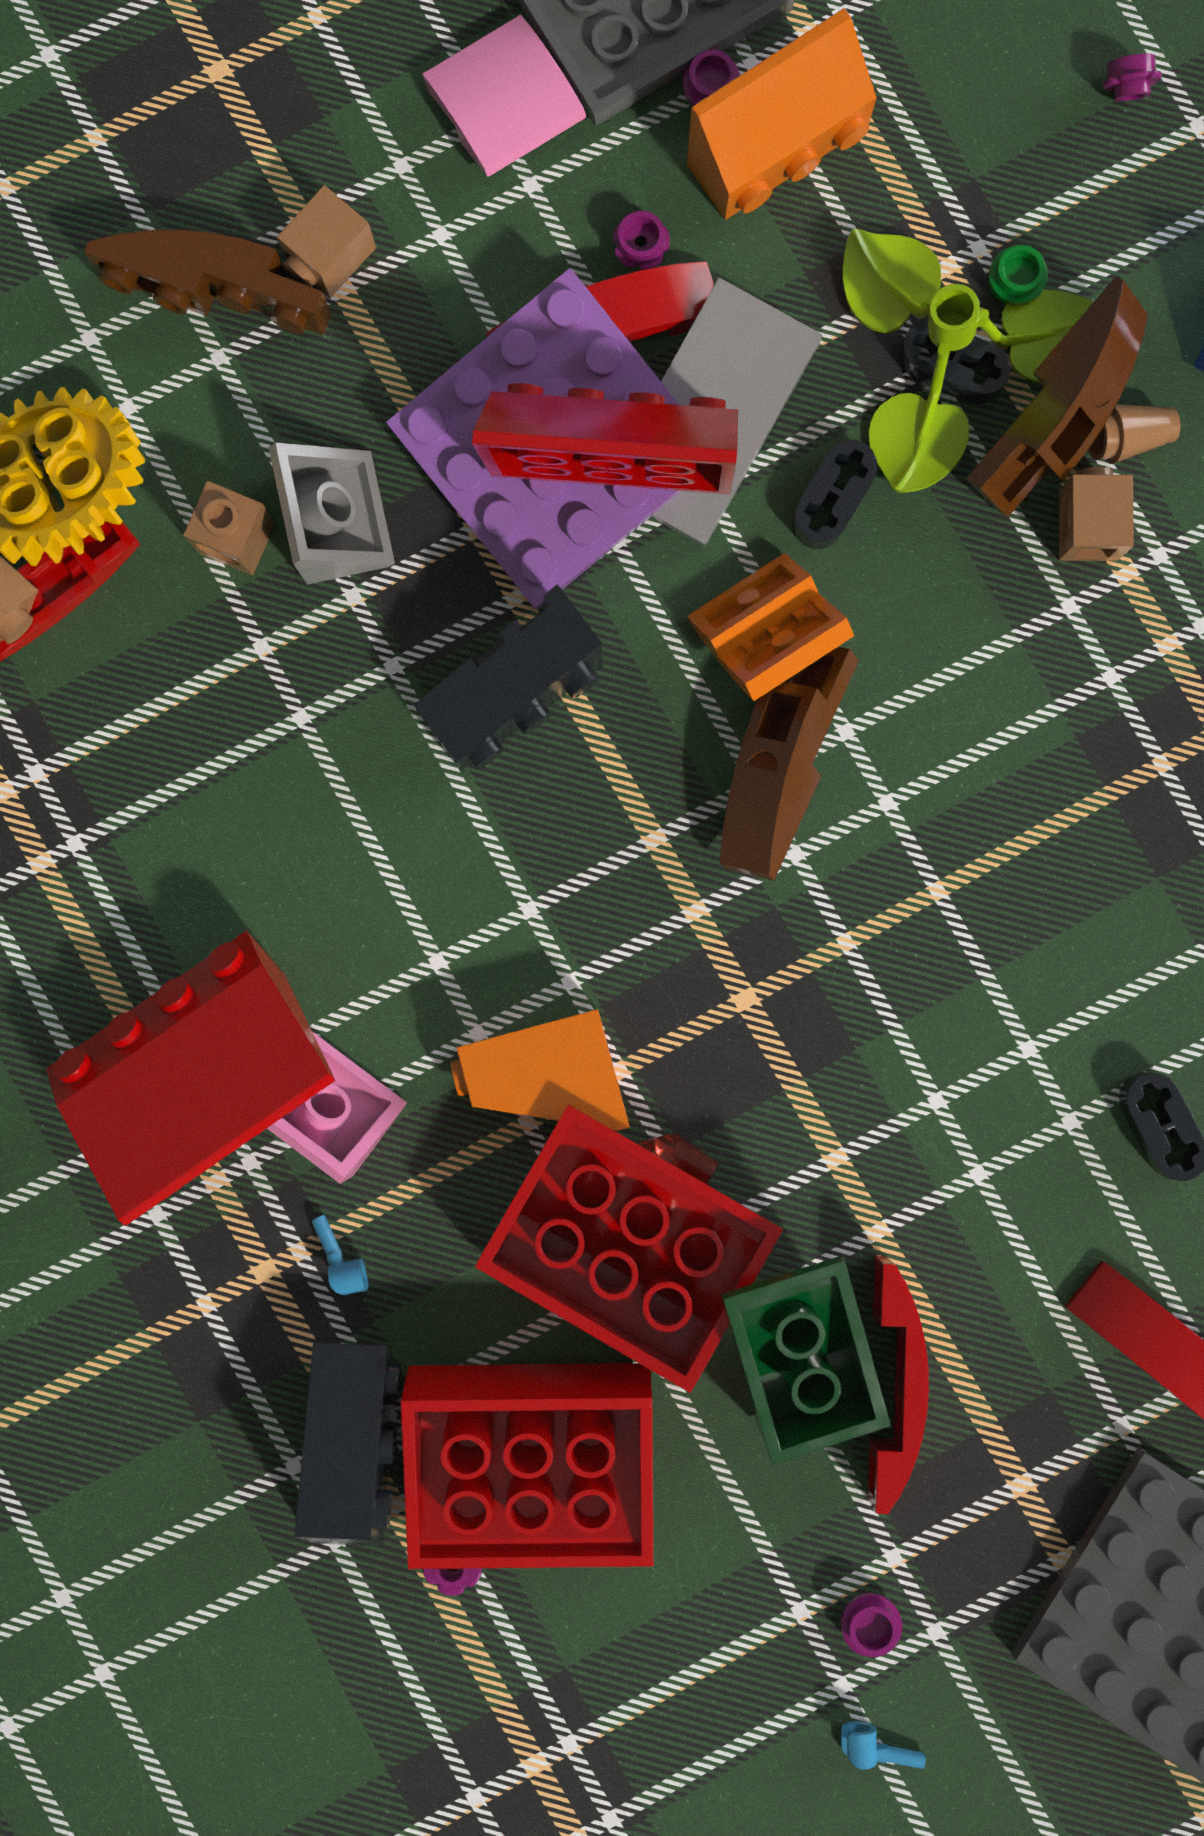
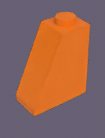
(544, 1071)

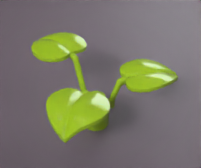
(900, 276)

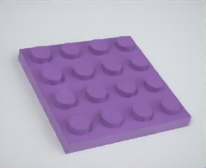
(534, 527)

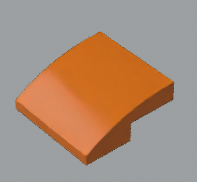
(770, 626)

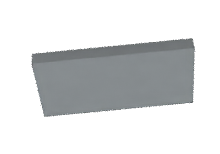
(751, 361)

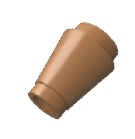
(1134, 431)

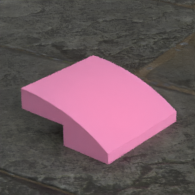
(504, 95)

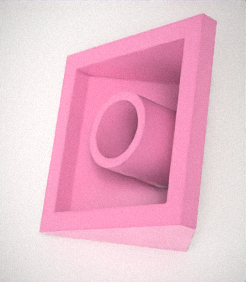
(342, 1120)

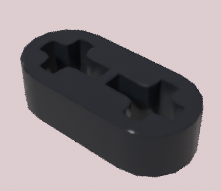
(958, 373)
(823, 488)
(1176, 1120)

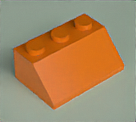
(781, 117)

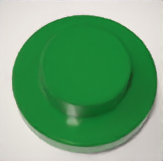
(1018, 275)

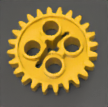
(88, 460)

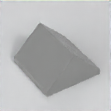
(331, 510)

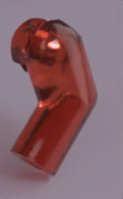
(682, 1155)

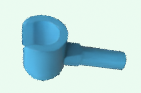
(343, 1276)
(861, 1747)

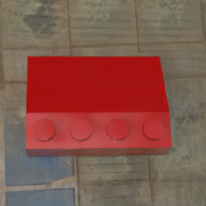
(608, 440)
(188, 1076)
(628, 1247)
(528, 1466)

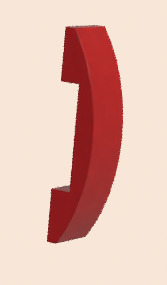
(654, 299)
(71, 580)
(1143, 1333)
(894, 1458)

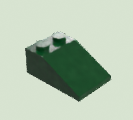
(805, 1360)

